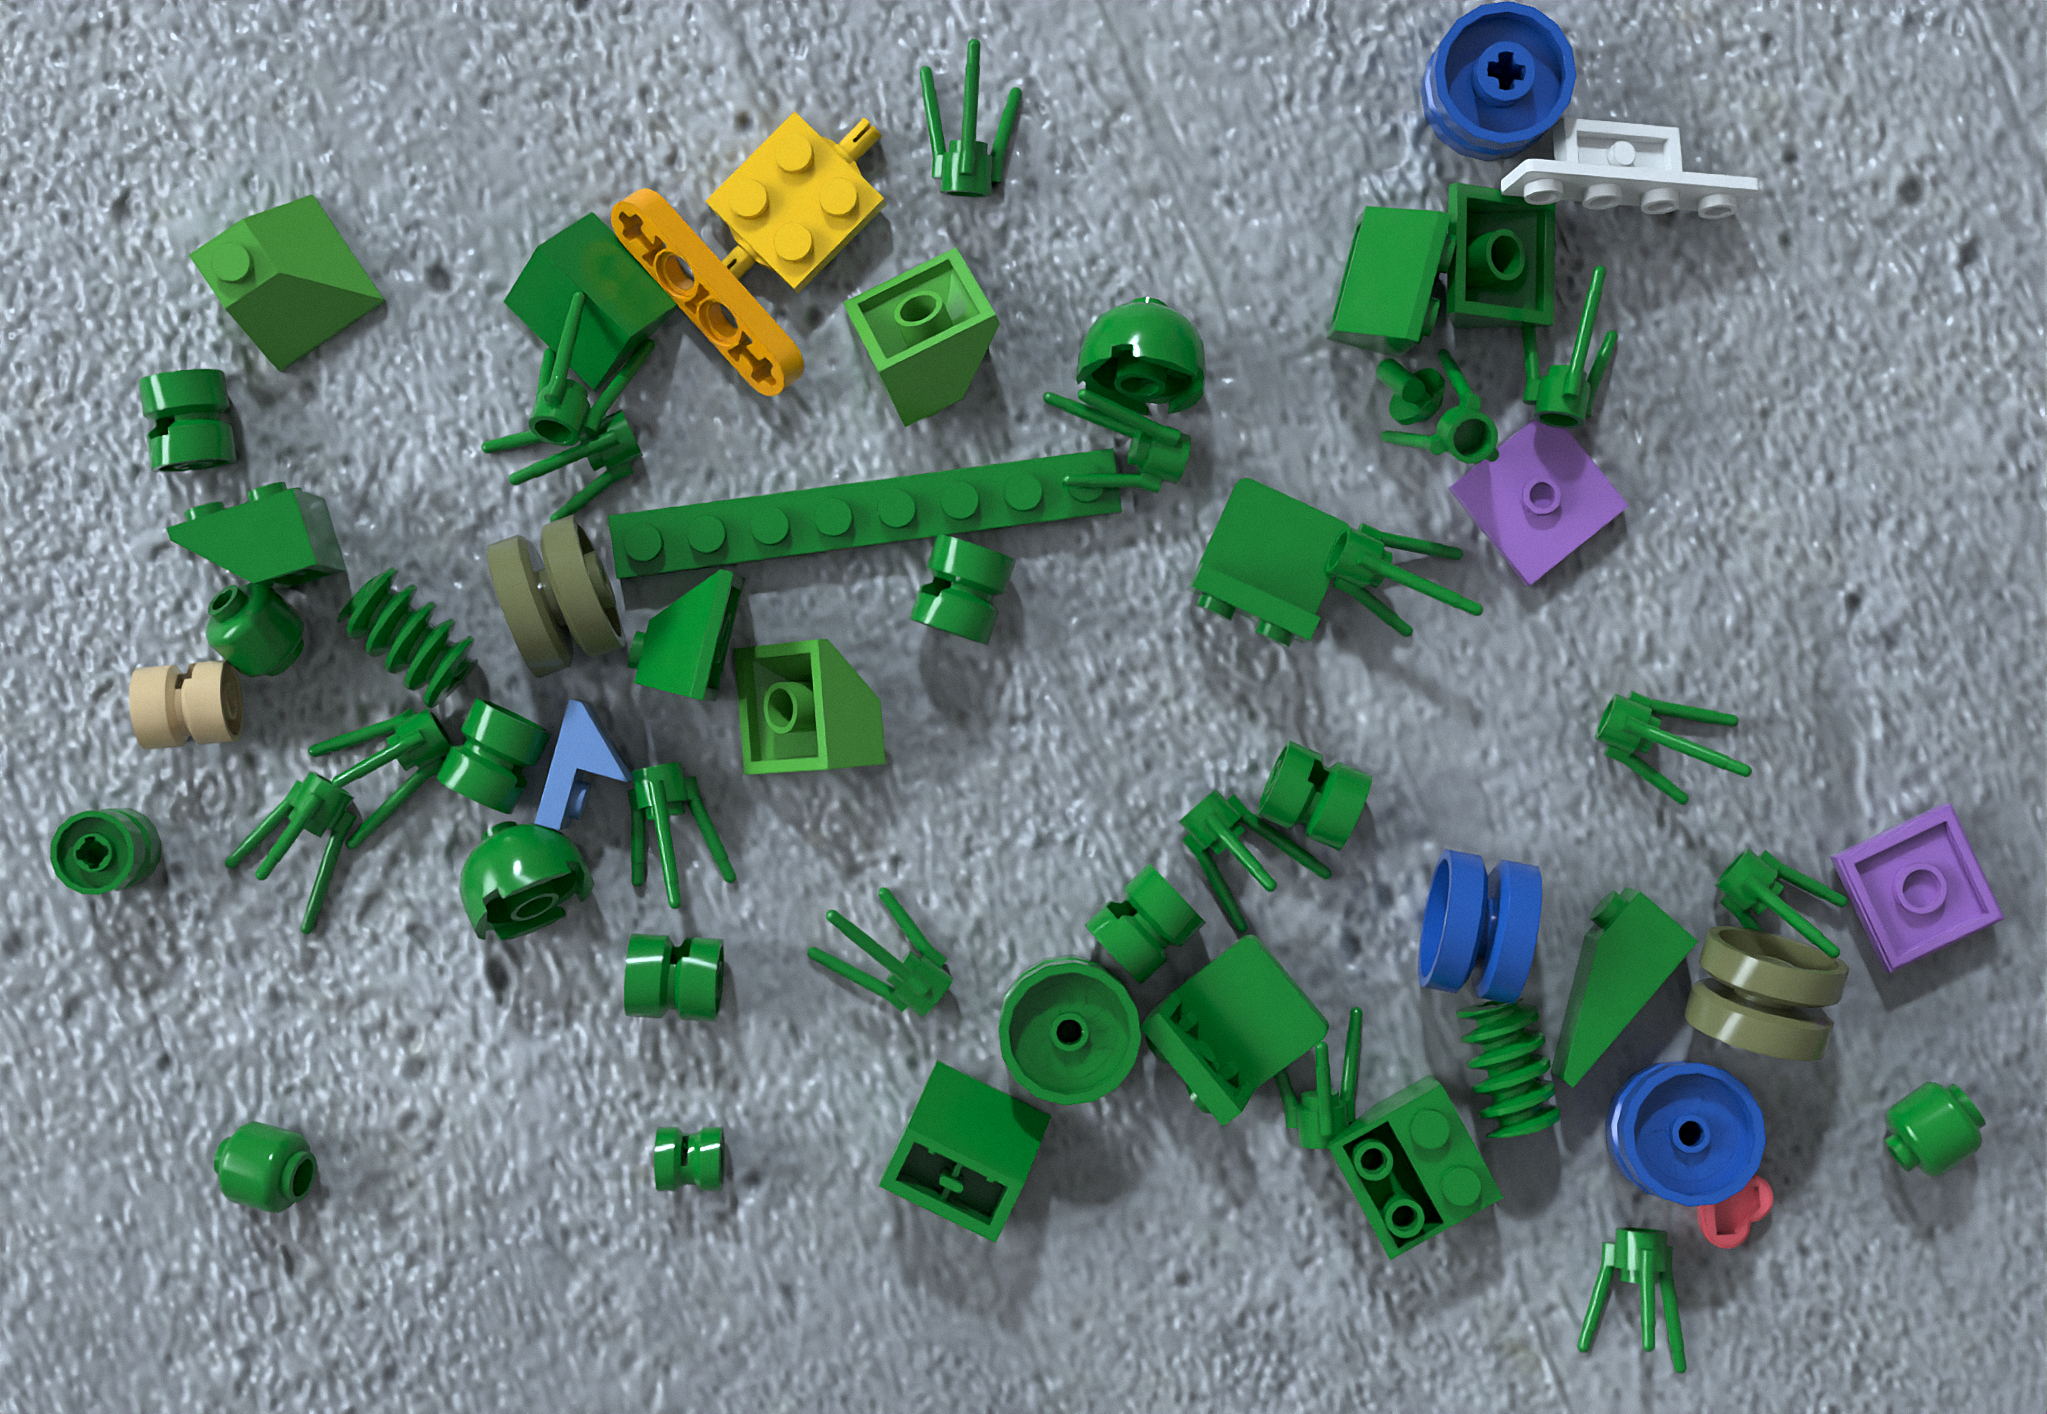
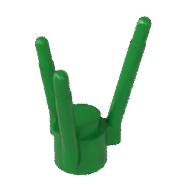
(967, 167)
(1565, 394)
(562, 403)
(1461, 430)
(610, 447)
(1154, 448)
(1361, 560)
(1631, 727)
(417, 742)
(661, 795)
(312, 807)
(1217, 825)
(1753, 884)
(916, 980)
(1321, 1111)
(1643, 1260)

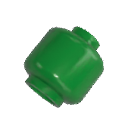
(255, 629)
(1934, 1129)
(265, 1167)

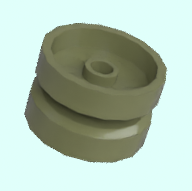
(555, 596)
(1766, 993)

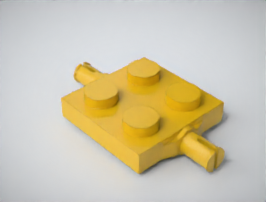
(797, 201)

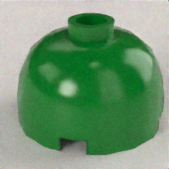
(1144, 356)
(520, 878)

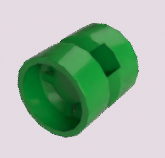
(187, 420)
(962, 589)
(493, 756)
(1314, 795)
(105, 850)
(1145, 924)
(674, 977)

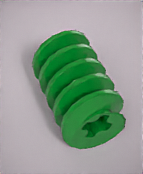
(408, 637)
(1510, 1067)

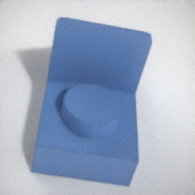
(580, 748)

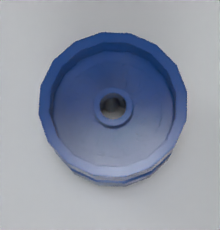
(1463, 85)
(1480, 926)
(1714, 1156)

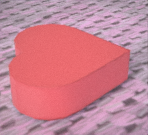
(1730, 1220)

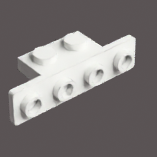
(1624, 165)

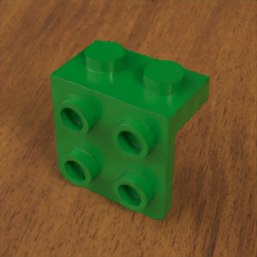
(1267, 562)
(1233, 1027)

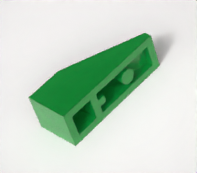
(1617, 972)

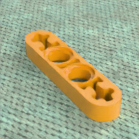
(643, 225)

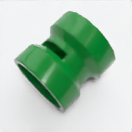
(704, 1159)

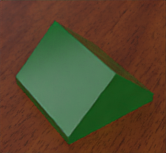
(1500, 260)
(620, 298)

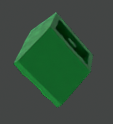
(1390, 279)
(271, 541)
(965, 1151)
(1413, 1166)

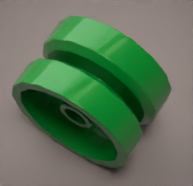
(1068, 1069)

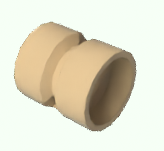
(176, 705)

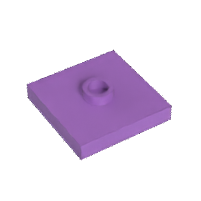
(1538, 498)
(1917, 887)

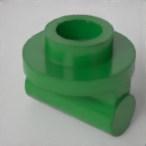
(1415, 395)

